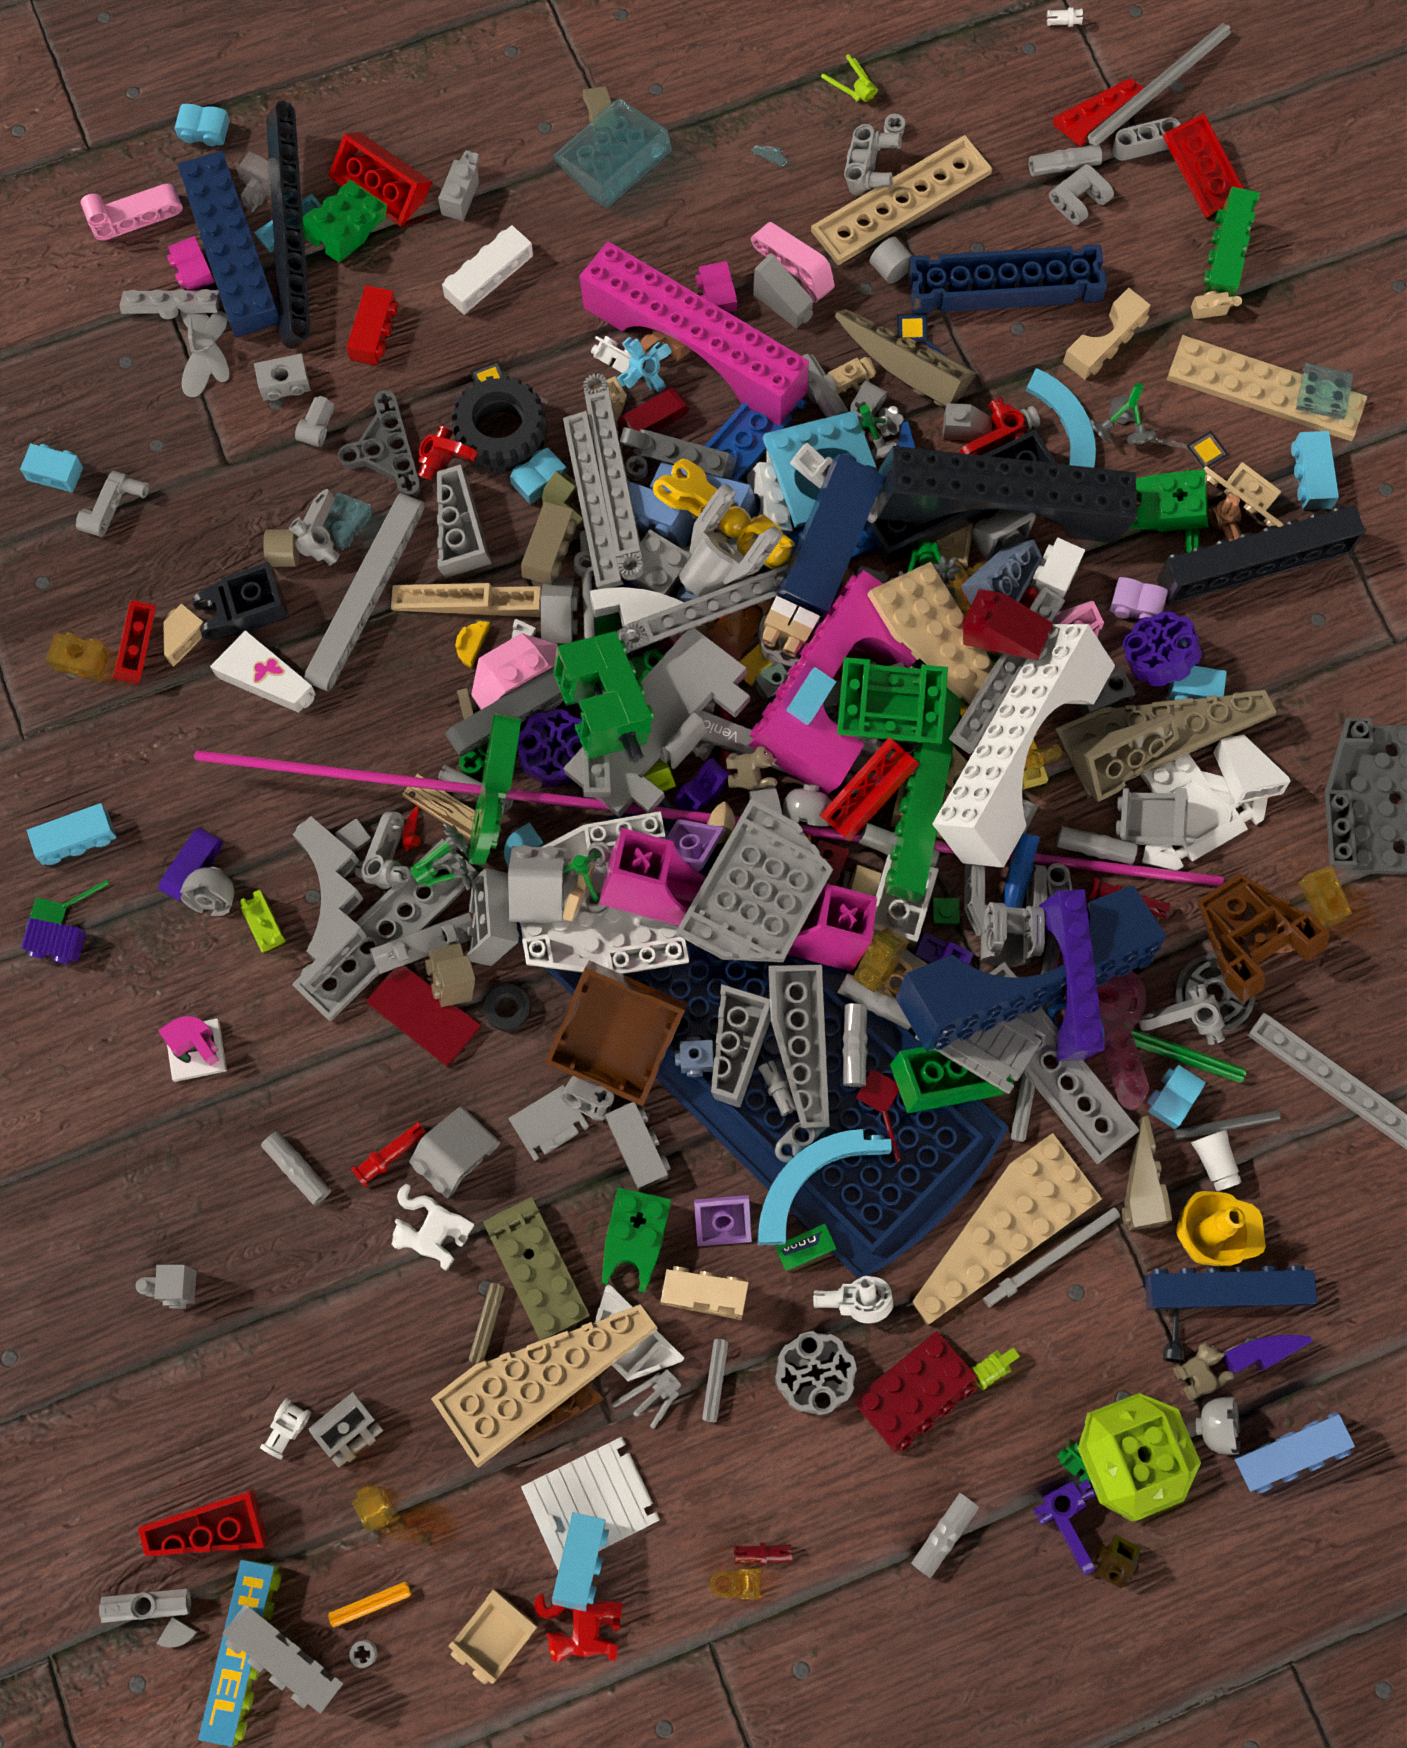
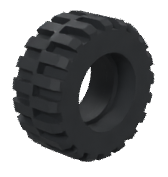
(493, 397)

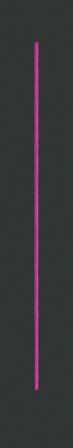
(665, 812)

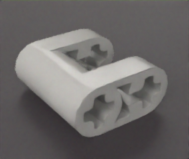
(1083, 180)

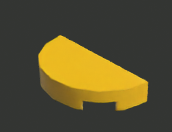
(470, 642)

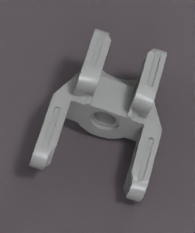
(713, 560)
(1006, 932)

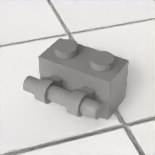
(172, 1285)
(341, 1426)

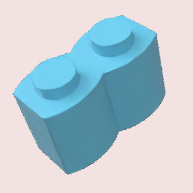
(202, 124)
(533, 476)
(1176, 1096)

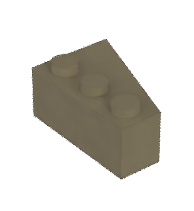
(548, 543)

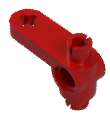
(1001, 415)
(438, 451)

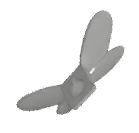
(206, 355)

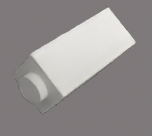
(1248, 770)

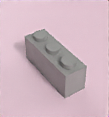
(638, 1145)

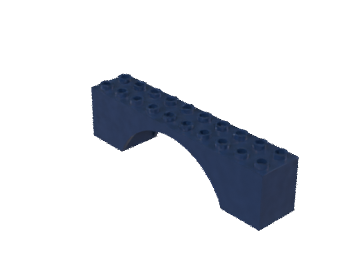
(956, 1000)

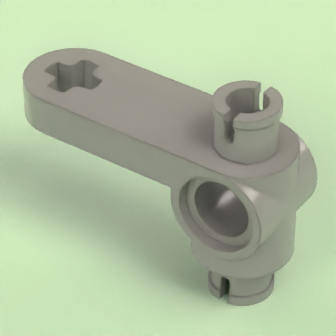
(311, 535)
(378, 864)
(1210, 1025)

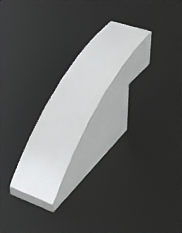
(630, 603)

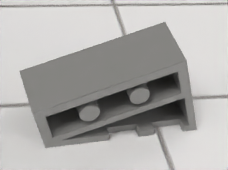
(491, 931)

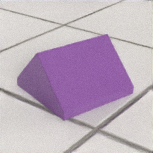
(695, 841)
(722, 1220)

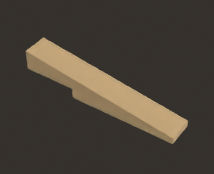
(468, 599)

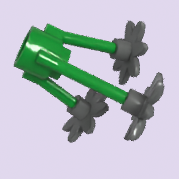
(929, 552)
(425, 870)

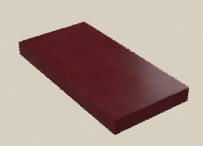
(411, 1008)

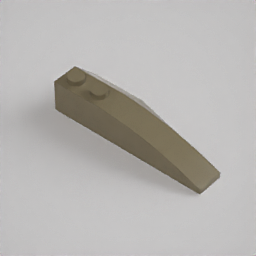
(924, 370)

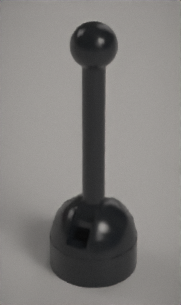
(1174, 1350)

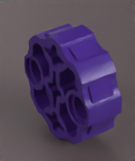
(1162, 649)
(532, 758)

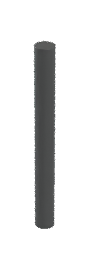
(1228, 1124)

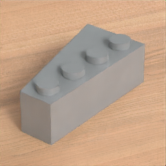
(460, 531)
(282, 1659)

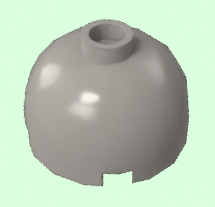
(806, 805)
(208, 890)
(1220, 1425)

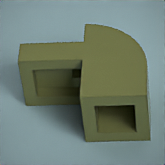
(559, 492)

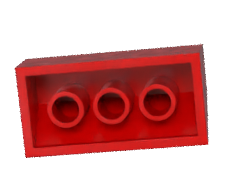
(380, 175)

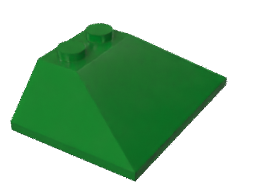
(892, 702)

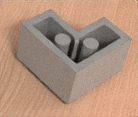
(557, 610)

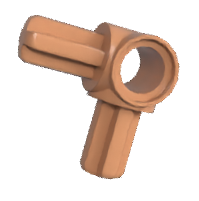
(1227, 517)

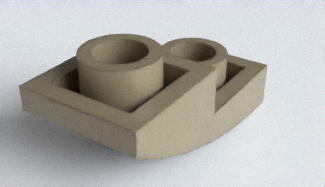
(596, 101)

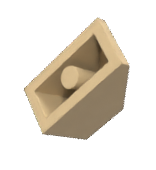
(180, 633)

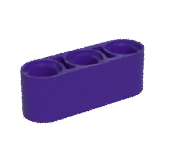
(196, 854)

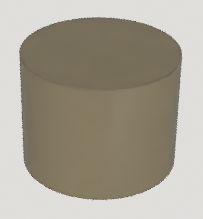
(280, 548)

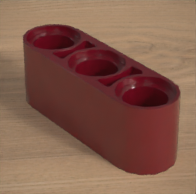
(656, 412)

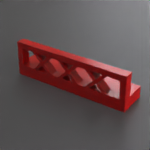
(872, 791)

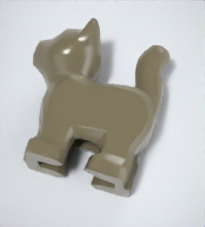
(748, 769)
(1201, 1376)

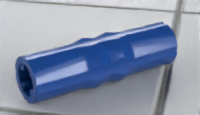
(1020, 871)

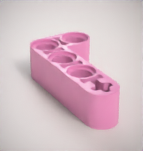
(130, 212)
(797, 259)

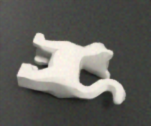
(434, 1230)

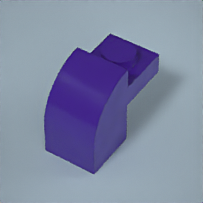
(704, 789)

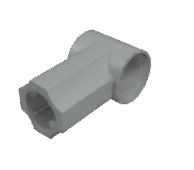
(313, 428)

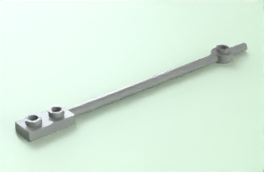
(596, 770)

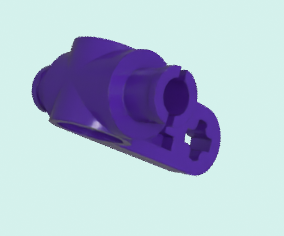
(1076, 1496)

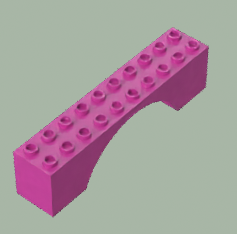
(754, 365)
(655, 882)

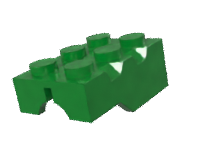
(344, 220)

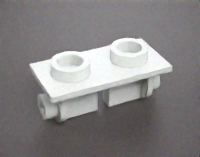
(607, 350)

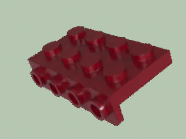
(916, 1392)

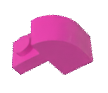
(189, 1032)

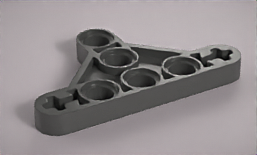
(387, 459)

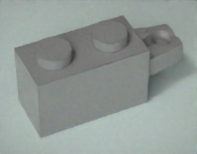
(460, 186)

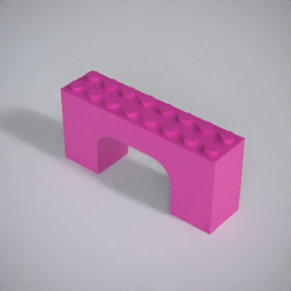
(815, 750)

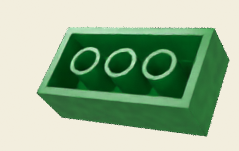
(936, 1081)

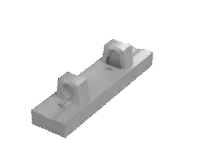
(417, 945)

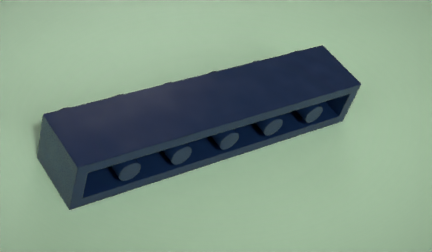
(1230, 1289)

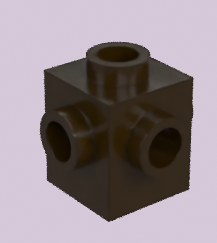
(1117, 1567)

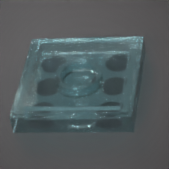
(1324, 391)

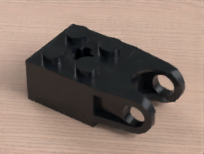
(242, 602)

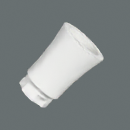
(1218, 1159)

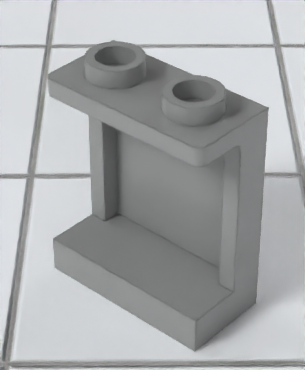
(1153, 817)

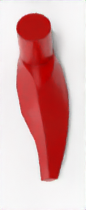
(409, 836)

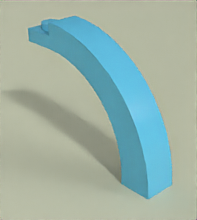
(808, 1161)

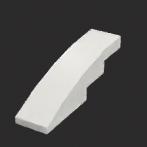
(815, 469)

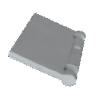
(547, 1123)

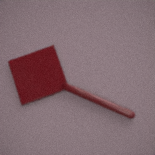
(880, 1094)

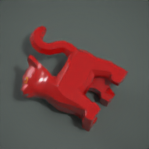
(586, 1629)

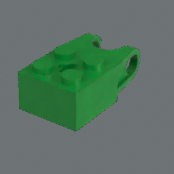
(1172, 501)
(631, 1244)

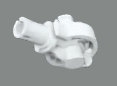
(859, 1299)

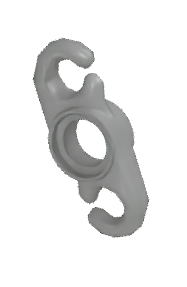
(789, 1139)

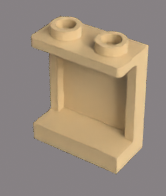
(492, 1637)

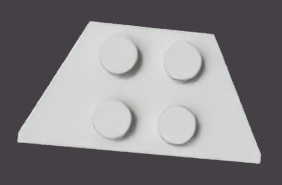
(646, 1357)

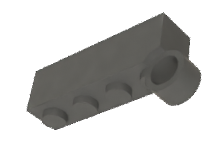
(670, 450)

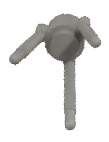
(665, 1386)

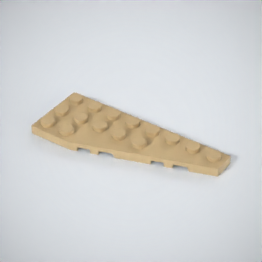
(930, 624)
(1022, 1210)
(513, 1392)

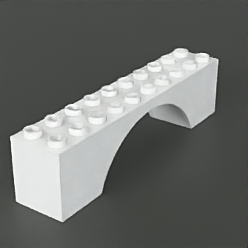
(985, 806)

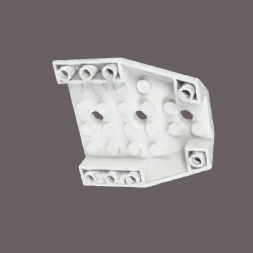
(618, 937)

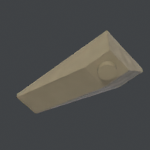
(1114, 757)

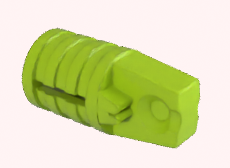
(994, 1367)

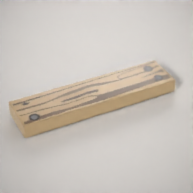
(443, 807)

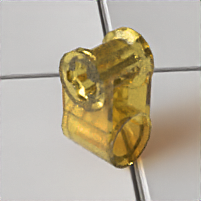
(739, 1583)

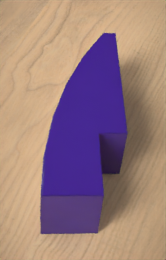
(1263, 1351)

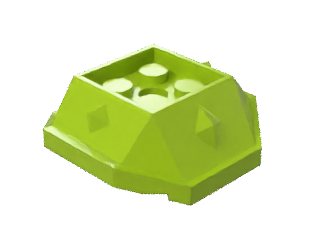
(1112, 1461)

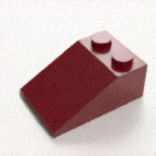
(1005, 626)

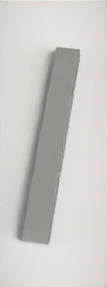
(364, 592)

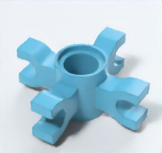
(636, 362)

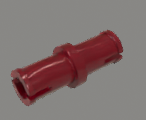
(762, 1554)

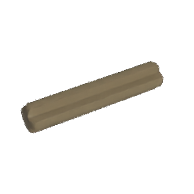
(486, 1323)

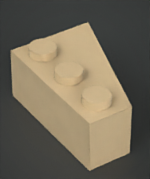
(704, 1293)

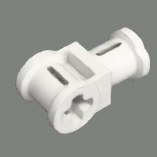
(285, 1428)

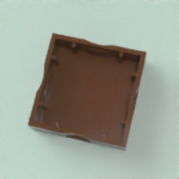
(616, 1032)

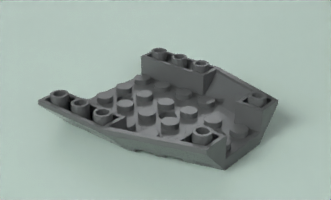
(1357, 802)

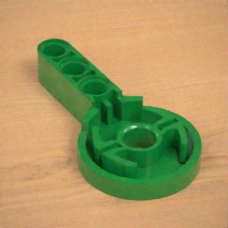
(495, 784)

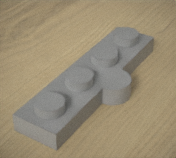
(168, 302)

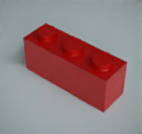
(372, 325)
(134, 642)

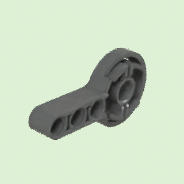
(1208, 977)

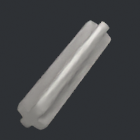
(715, 1380)

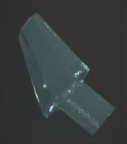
(770, 154)

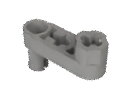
(98, 520)

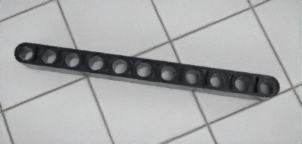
(288, 225)

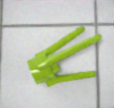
(863, 86)

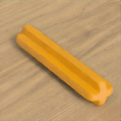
(369, 1604)

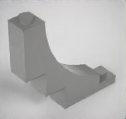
(335, 933)

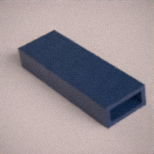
(831, 534)

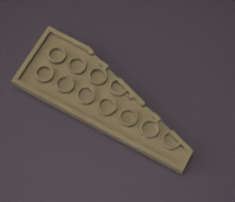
(1197, 722)

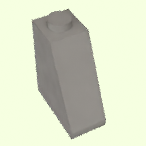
(782, 292)

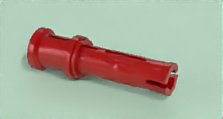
(378, 1161)

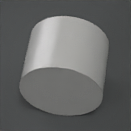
(891, 260)

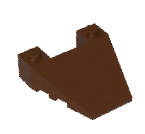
(1250, 926)

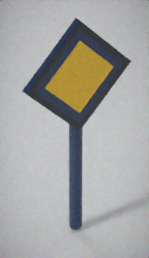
(914, 327)

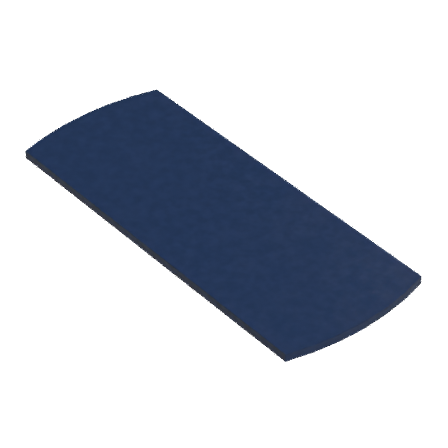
(867, 1201)

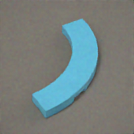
(1071, 416)

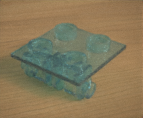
(345, 517)

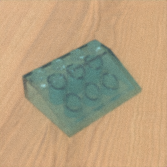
(614, 152)

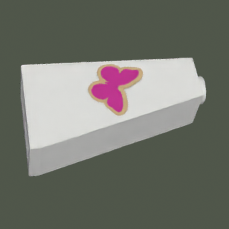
(262, 673)

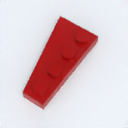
(1091, 113)

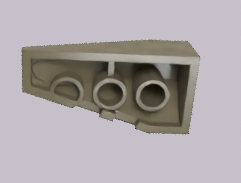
(1145, 1198)

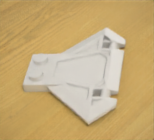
(1211, 812)

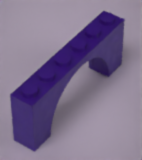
(1082, 1027)

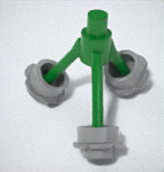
(598, 854)

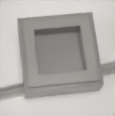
(353, 836)

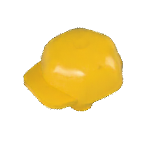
(1220, 1229)

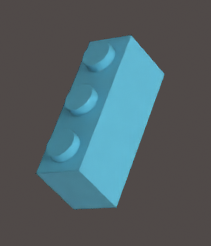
(1315, 470)
(71, 834)
(580, 1562)

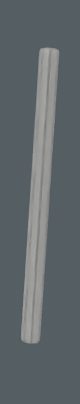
(1159, 84)
(1027, 1089)

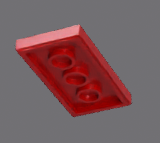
(1202, 163)

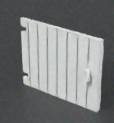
(594, 1486)

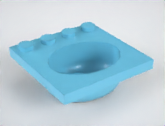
(829, 438)

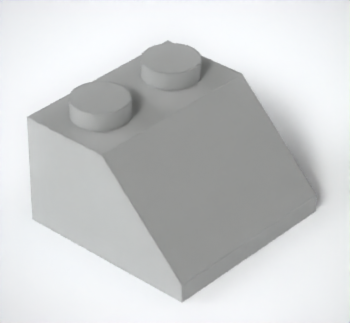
(1003, 528)

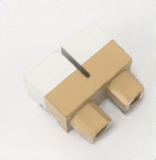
(778, 626)

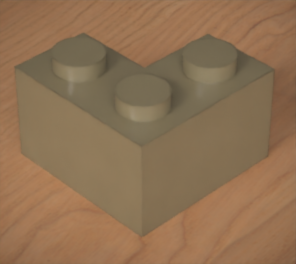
(451, 975)

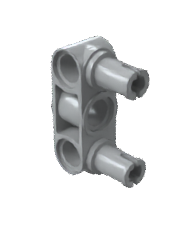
(862, 159)

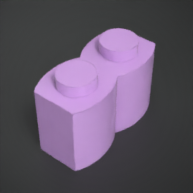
(1137, 599)

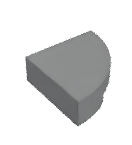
(176, 1634)

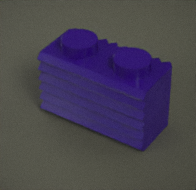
(53, 940)

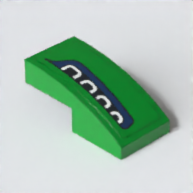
(805, 1247)

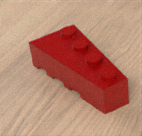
(214, 1526)

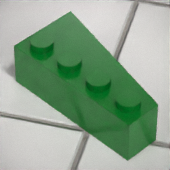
(1230, 241)

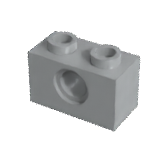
(289, 367)

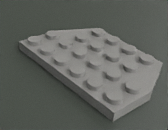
(757, 890)

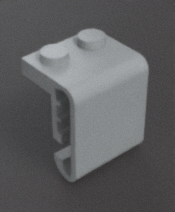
(536, 884)
(452, 1150)

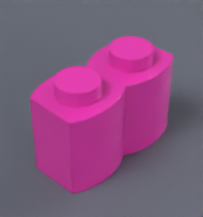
(190, 263)
(717, 285)

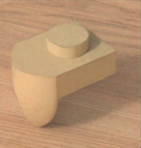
(723, 817)

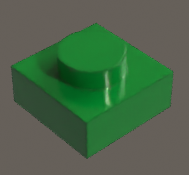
(945, 912)

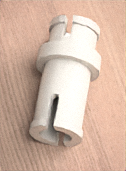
(1065, 17)

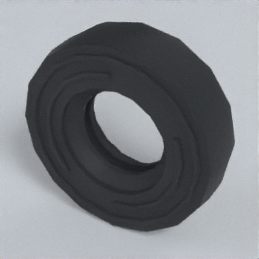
(507, 1023)

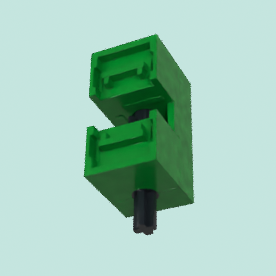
(611, 698)

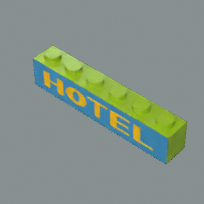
(233, 1676)

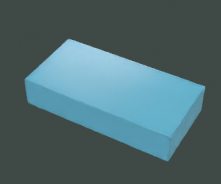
(810, 696)

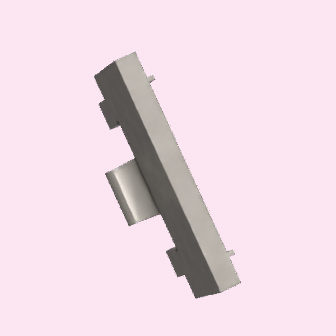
(677, 692)

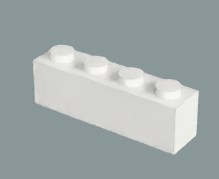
(487, 269)

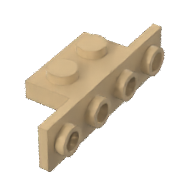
(1251, 489)

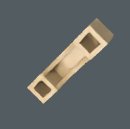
(1088, 353)

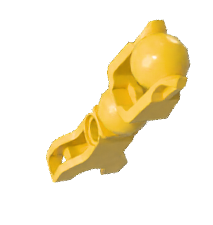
(694, 492)

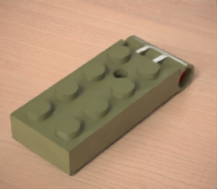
(542, 1281)

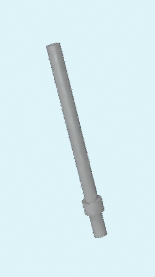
(1009, 1286)

